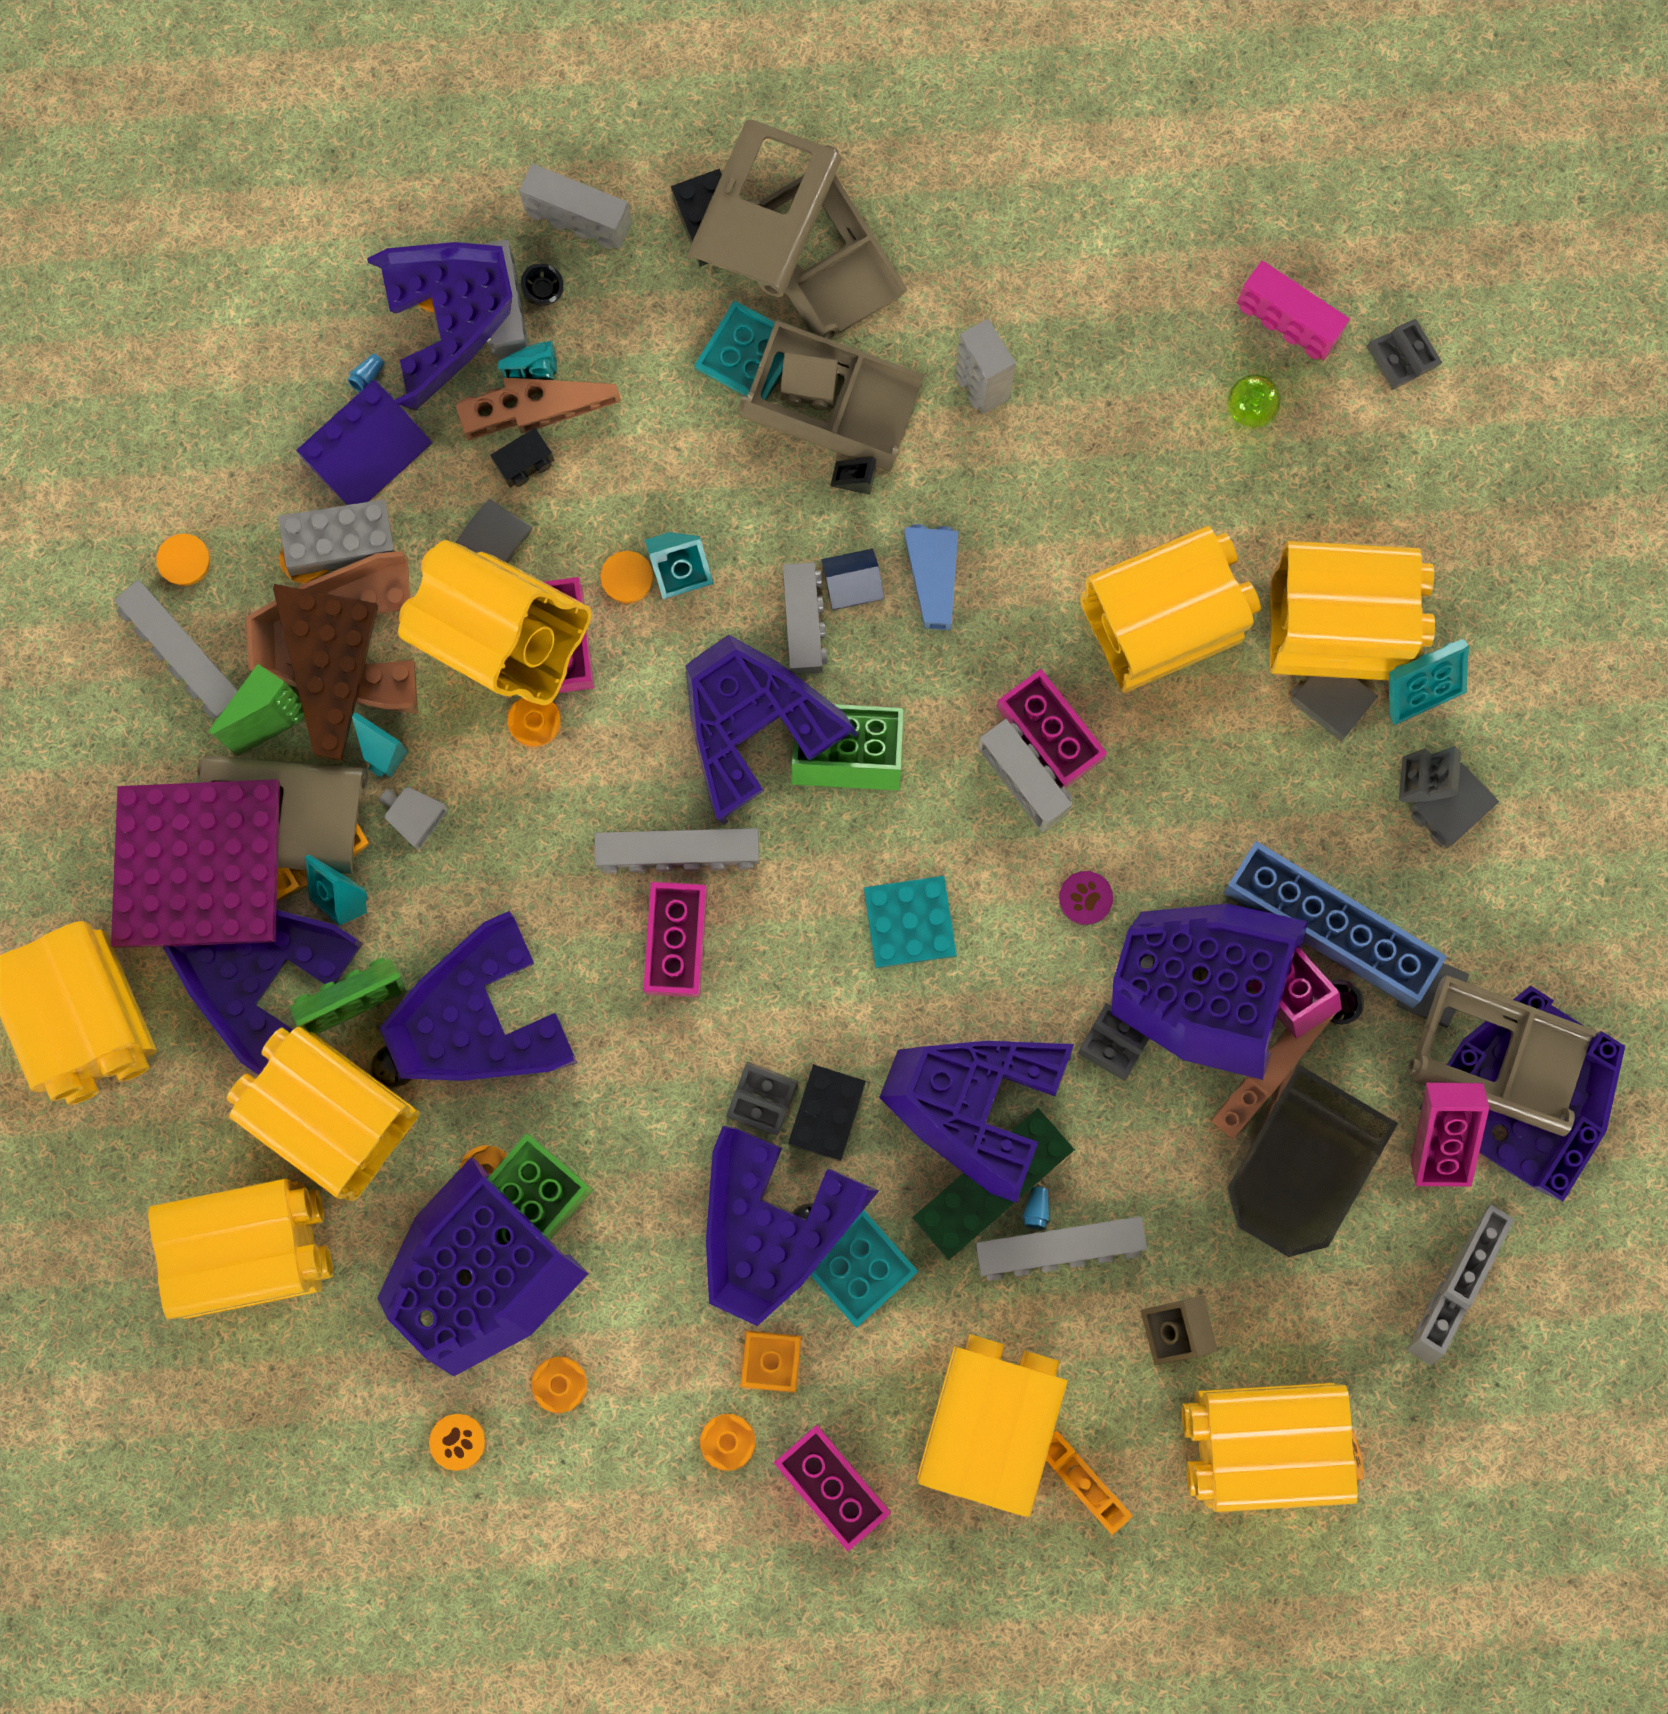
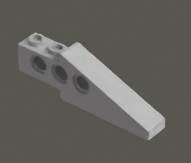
(1461, 1286)

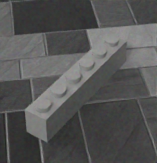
(176, 647)
(677, 849)
(1061, 1246)

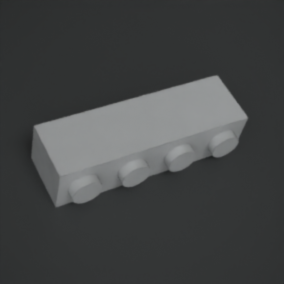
(803, 618)

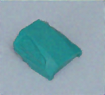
(531, 362)

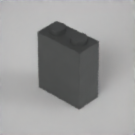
(1333, 702)
(1455, 815)

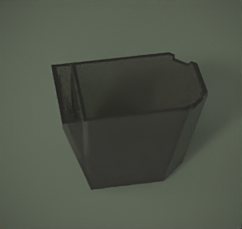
(1304, 1163)

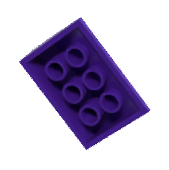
(364, 445)

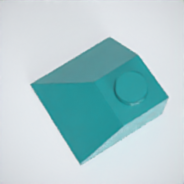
(678, 563)
(378, 748)
(334, 892)

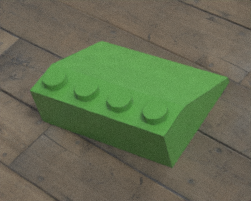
(257, 712)
(860, 761)
(349, 997)
(539, 1187)

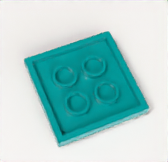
(738, 349)
(1428, 681)
(910, 922)
(863, 1270)

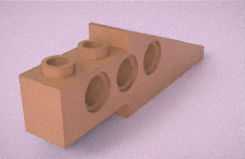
(559, 402)
(1253, 1092)

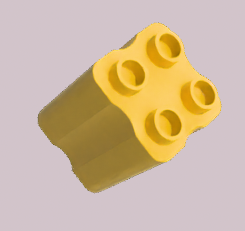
(1169, 607)
(1348, 610)
(493, 622)
(72, 1013)
(321, 1112)
(238, 1248)
(993, 1426)
(1271, 1447)

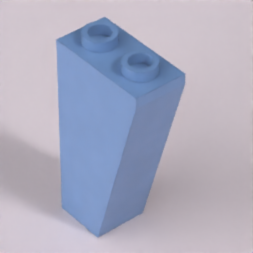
(933, 569)

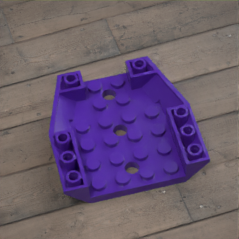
(1213, 1018)
(1528, 1152)
(511, 1283)

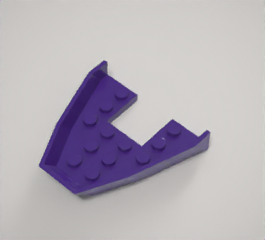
(468, 298)
(736, 695)
(233, 977)
(450, 1025)
(948, 1095)
(759, 1249)

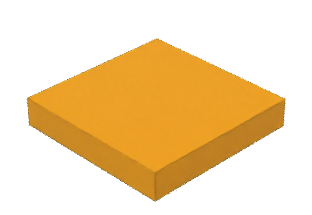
(770, 1361)

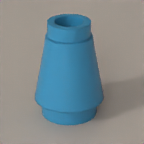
(365, 372)
(1037, 1209)

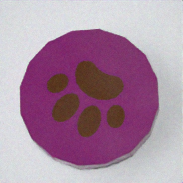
(1086, 898)

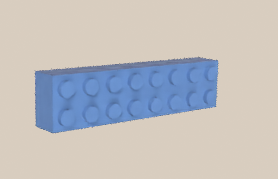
(1337, 925)

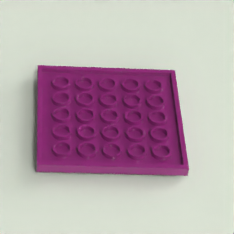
(196, 864)

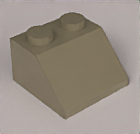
(809, 381)
(1179, 1330)

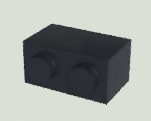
(523, 458)

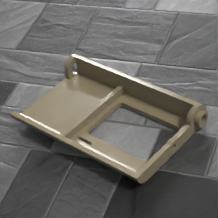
(754, 238)
(848, 282)
(868, 411)
(316, 806)
(1538, 1064)

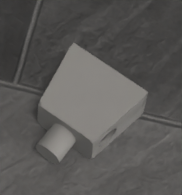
(413, 814)

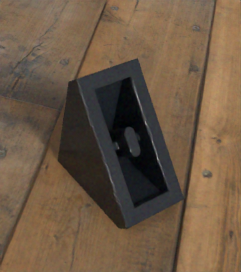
(854, 475)

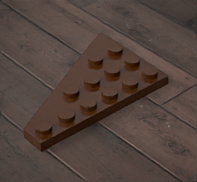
(328, 654)

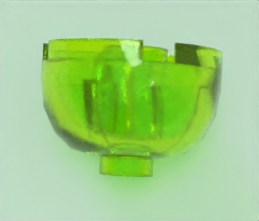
(1254, 400)

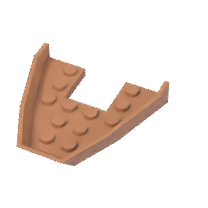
(375, 579)

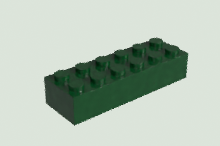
(968, 1208)

